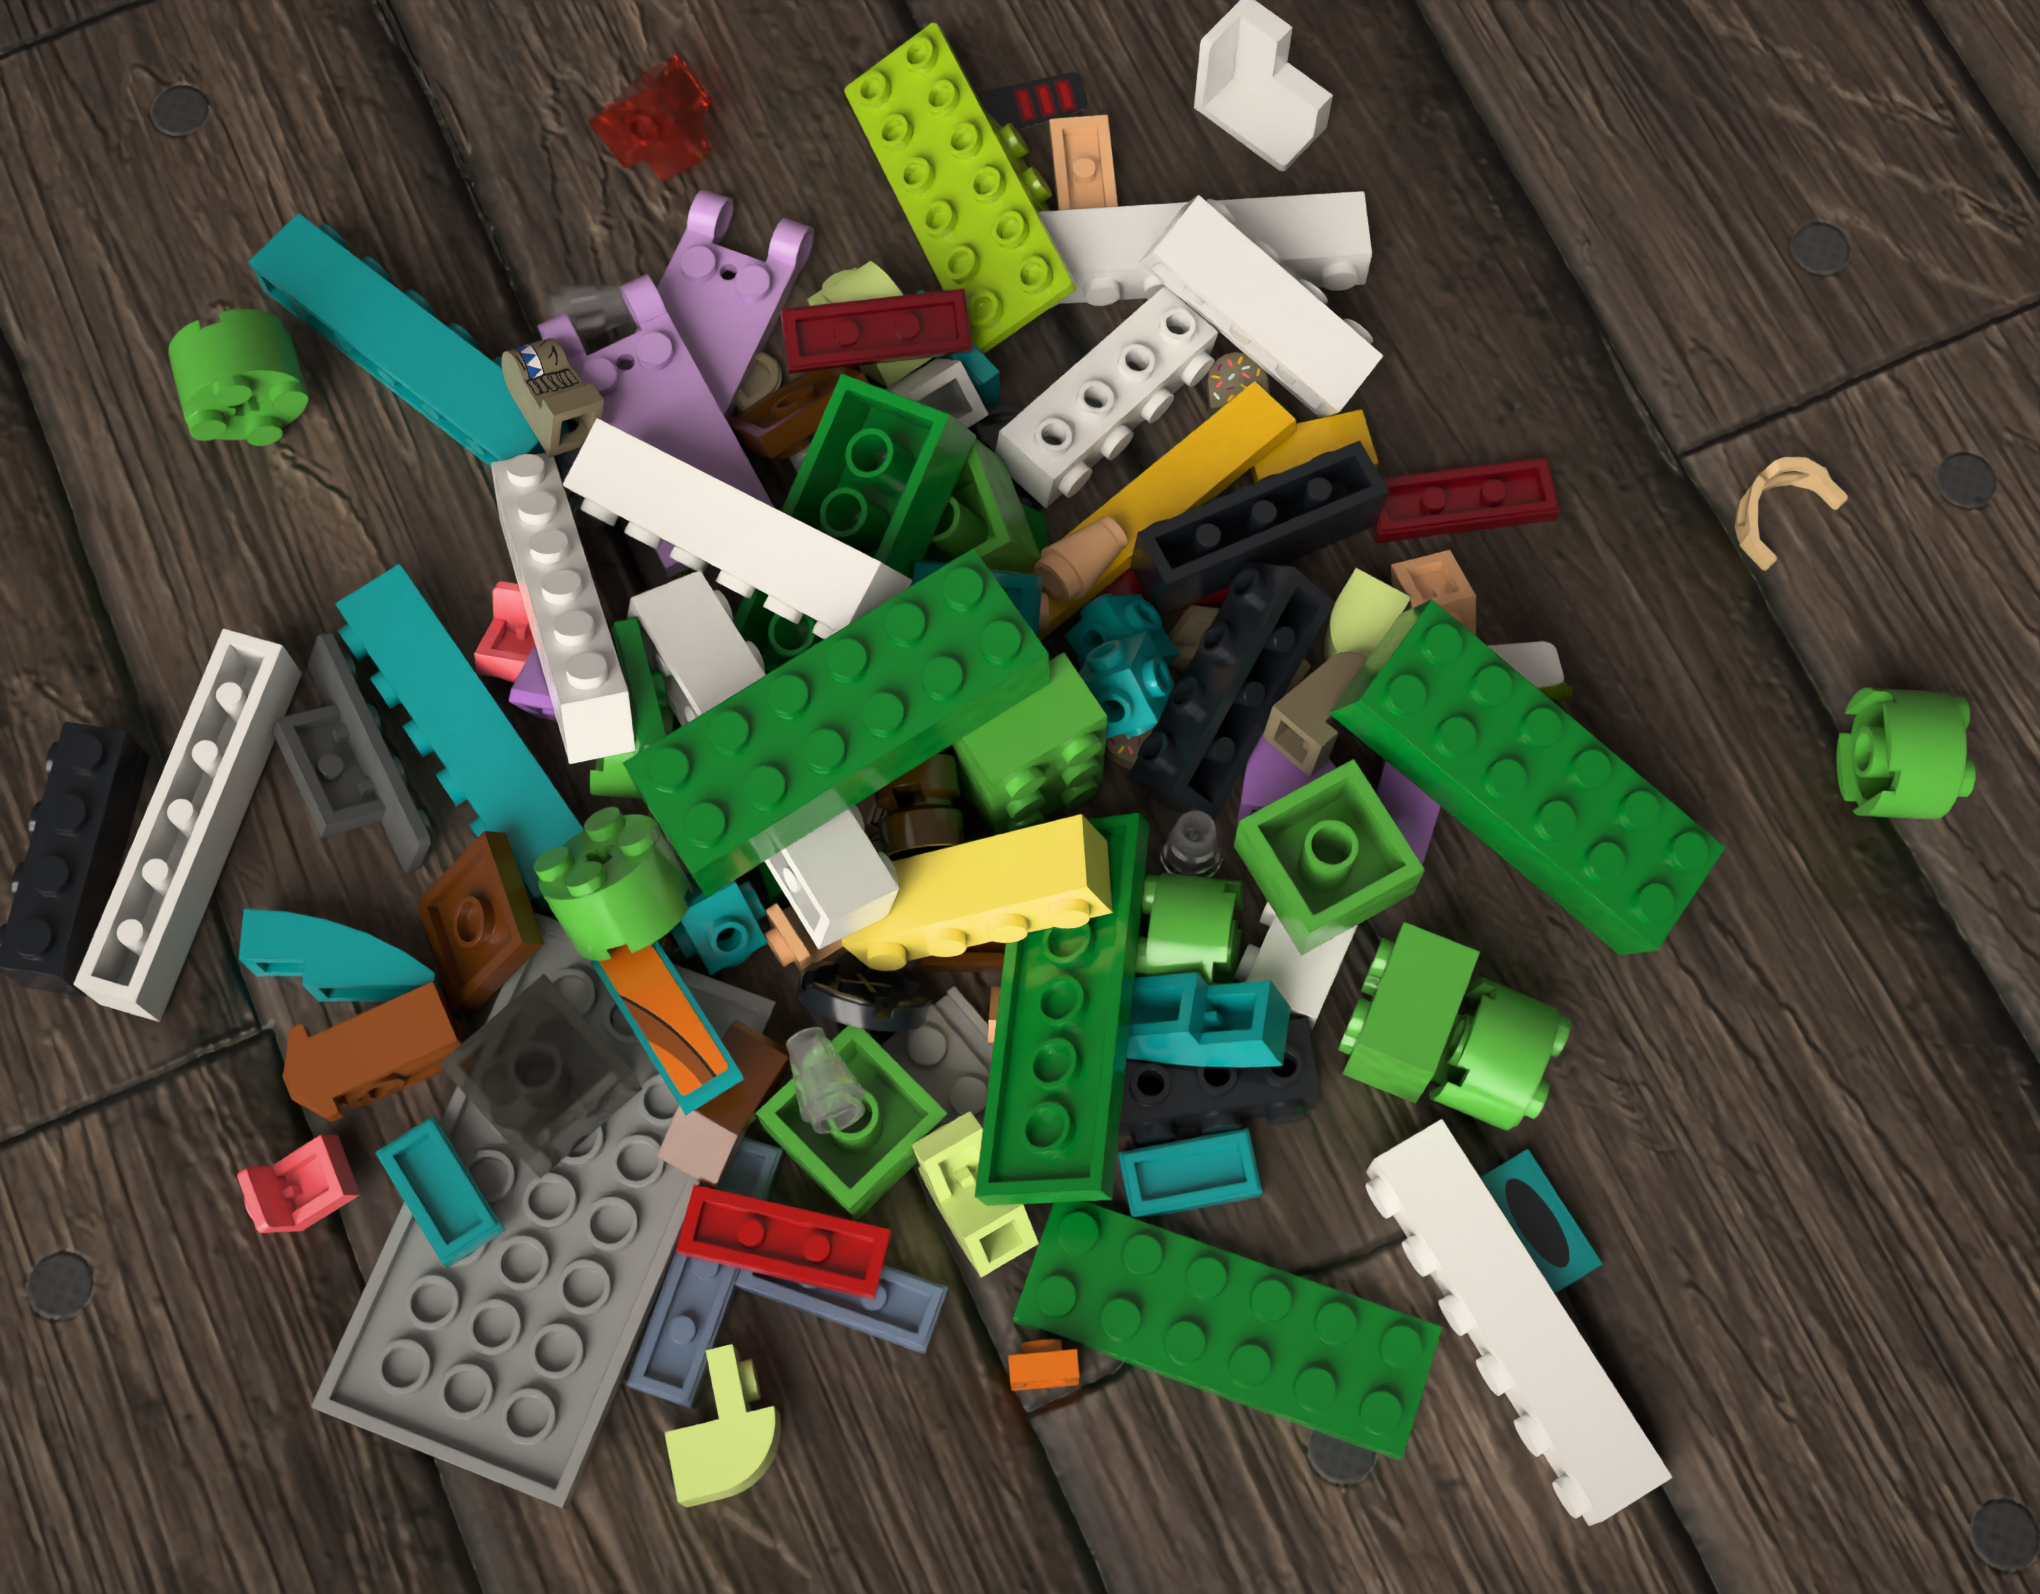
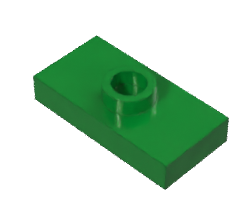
(644, 686)

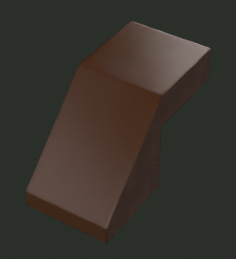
(710, 1136)

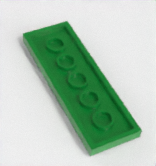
(1065, 1045)
(1229, 1326)

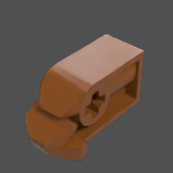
(372, 1052)

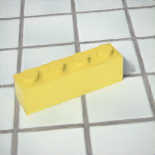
(990, 893)

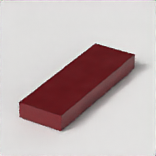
(876, 331)
(1467, 500)

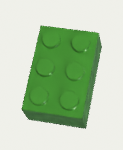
(1035, 754)

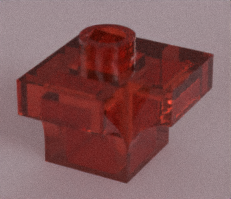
(657, 120)

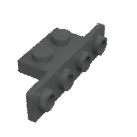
(345, 762)

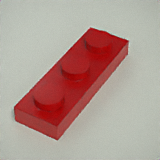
(784, 1242)

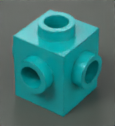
(1115, 619)
(1128, 683)
(721, 926)

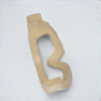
(1809, 476)

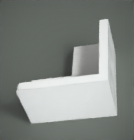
(1253, 88)

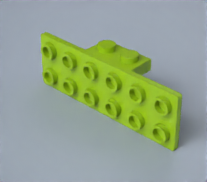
(962, 186)

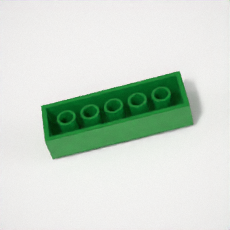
(872, 482)
(839, 721)
(1527, 780)

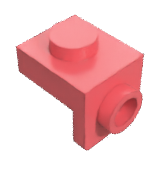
(508, 636)
(299, 1187)

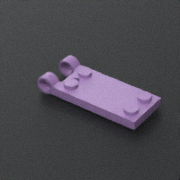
(728, 319)
(660, 397)

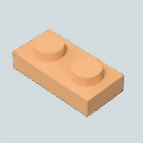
(1082, 162)

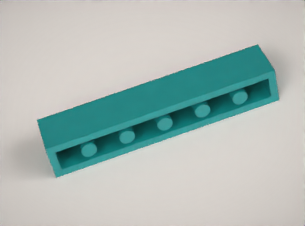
(395, 339)
(456, 720)

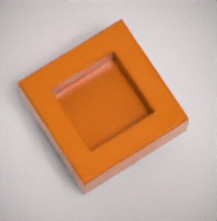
(1043, 1366)

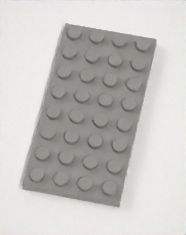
(530, 1335)

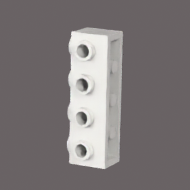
(1262, 307)
(1107, 397)

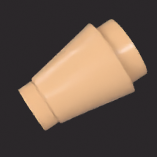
(1080, 559)

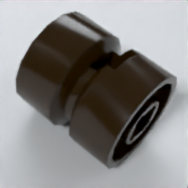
(921, 828)

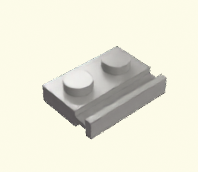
(948, 1056)

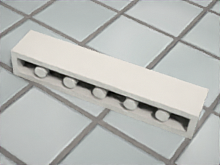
(1314, 234)
(729, 530)
(563, 609)
(189, 827)
(832, 872)
(1516, 1324)

